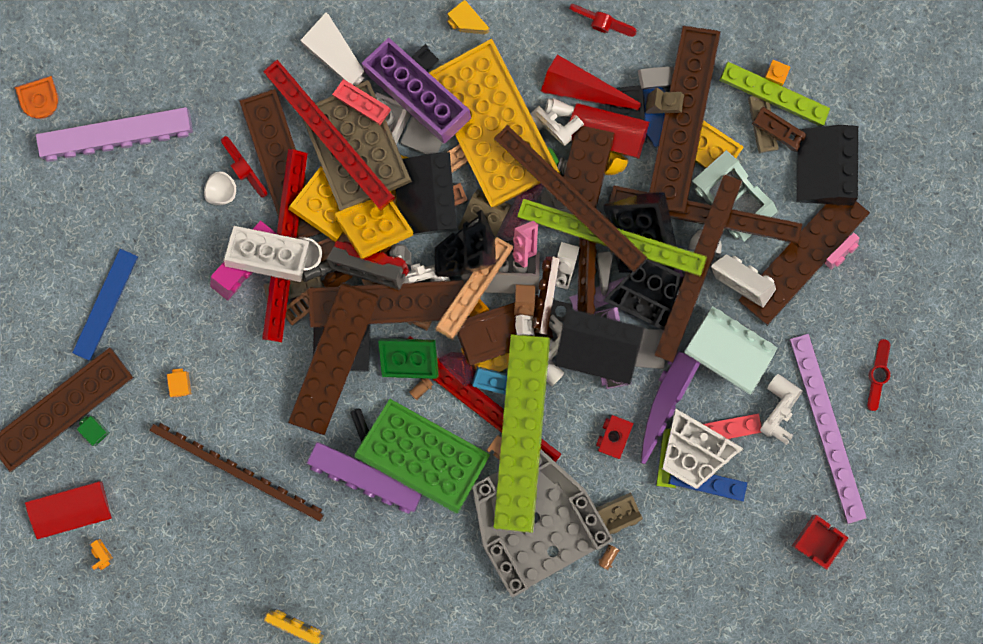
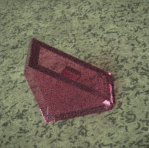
(458, 366)

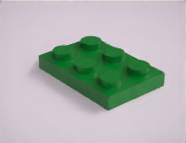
(408, 358)

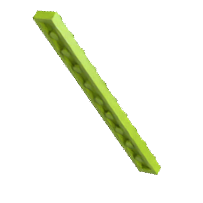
(571, 225)

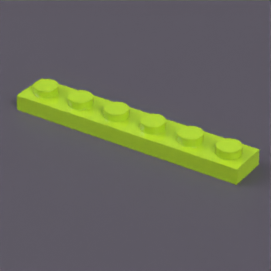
(774, 94)

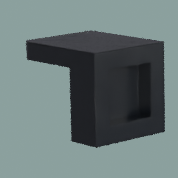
(425, 58)

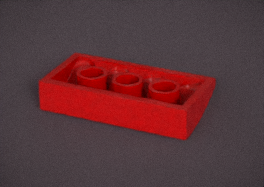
(628, 131)
(68, 510)

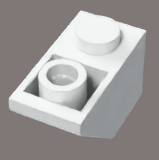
(568, 256)

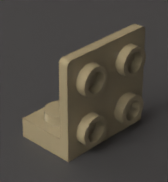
(493, 215)

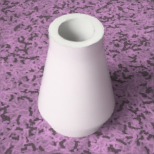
(558, 107)

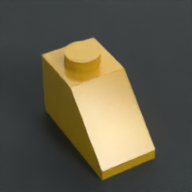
(466, 19)

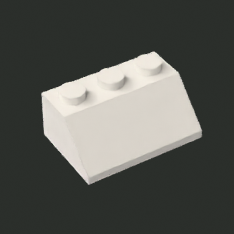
(744, 279)

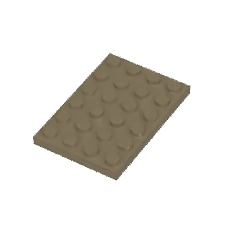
(371, 142)

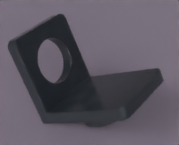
(555, 304)

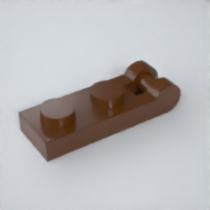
(778, 128)

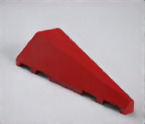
(572, 81)

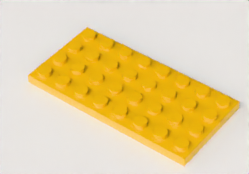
(494, 101)

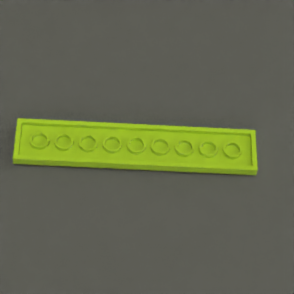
(522, 433)

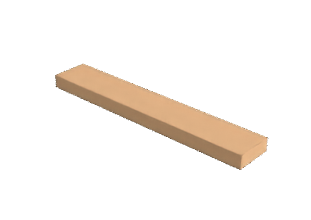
(472, 292)

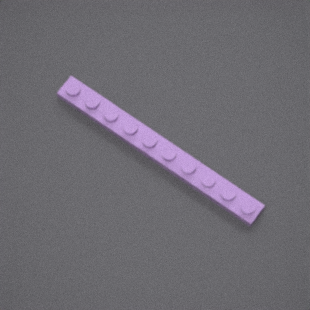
(828, 428)

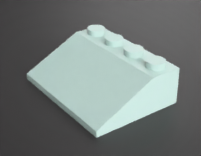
(731, 350)

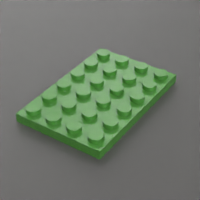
(422, 455)

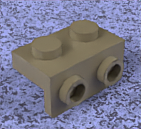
(620, 513)

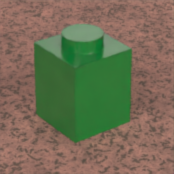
(92, 430)

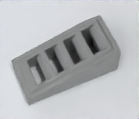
(604, 263)

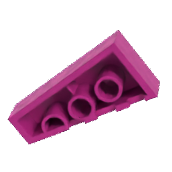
(228, 280)

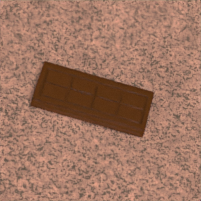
(490, 334)

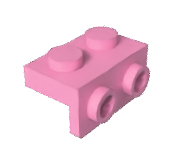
(525, 242)
(838, 255)

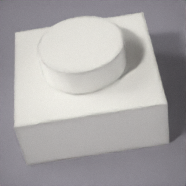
(524, 325)

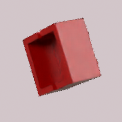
(819, 542)

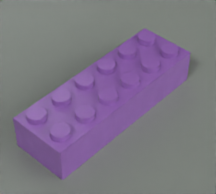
(416, 90)
(364, 476)

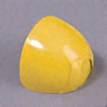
(617, 164)

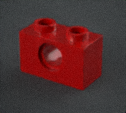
(623, 429)

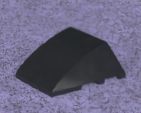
(467, 250)
(647, 293)

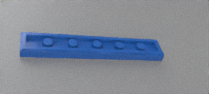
(105, 304)

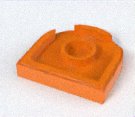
(38, 98)

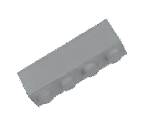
(513, 274)

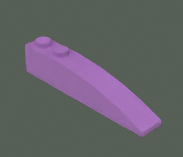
(670, 392)

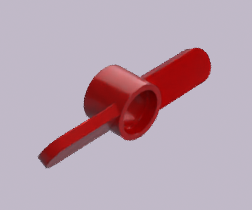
(603, 22)
(242, 168)
(880, 362)

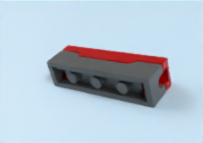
(374, 268)

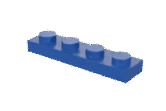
(717, 486)

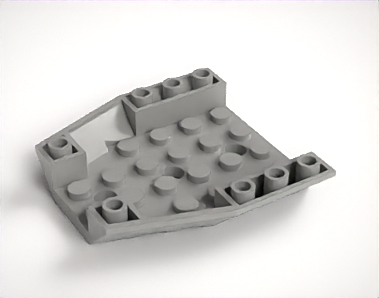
(565, 521)

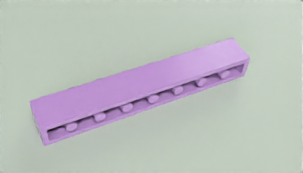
(114, 133)

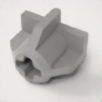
(399, 249)

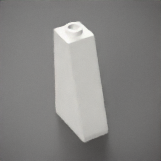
(331, 48)

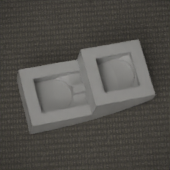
(655, 77)

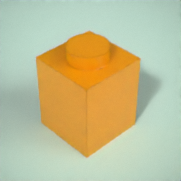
(777, 72)
(179, 383)

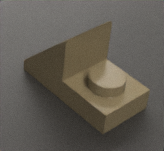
(664, 102)

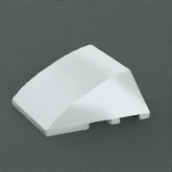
(696, 450)

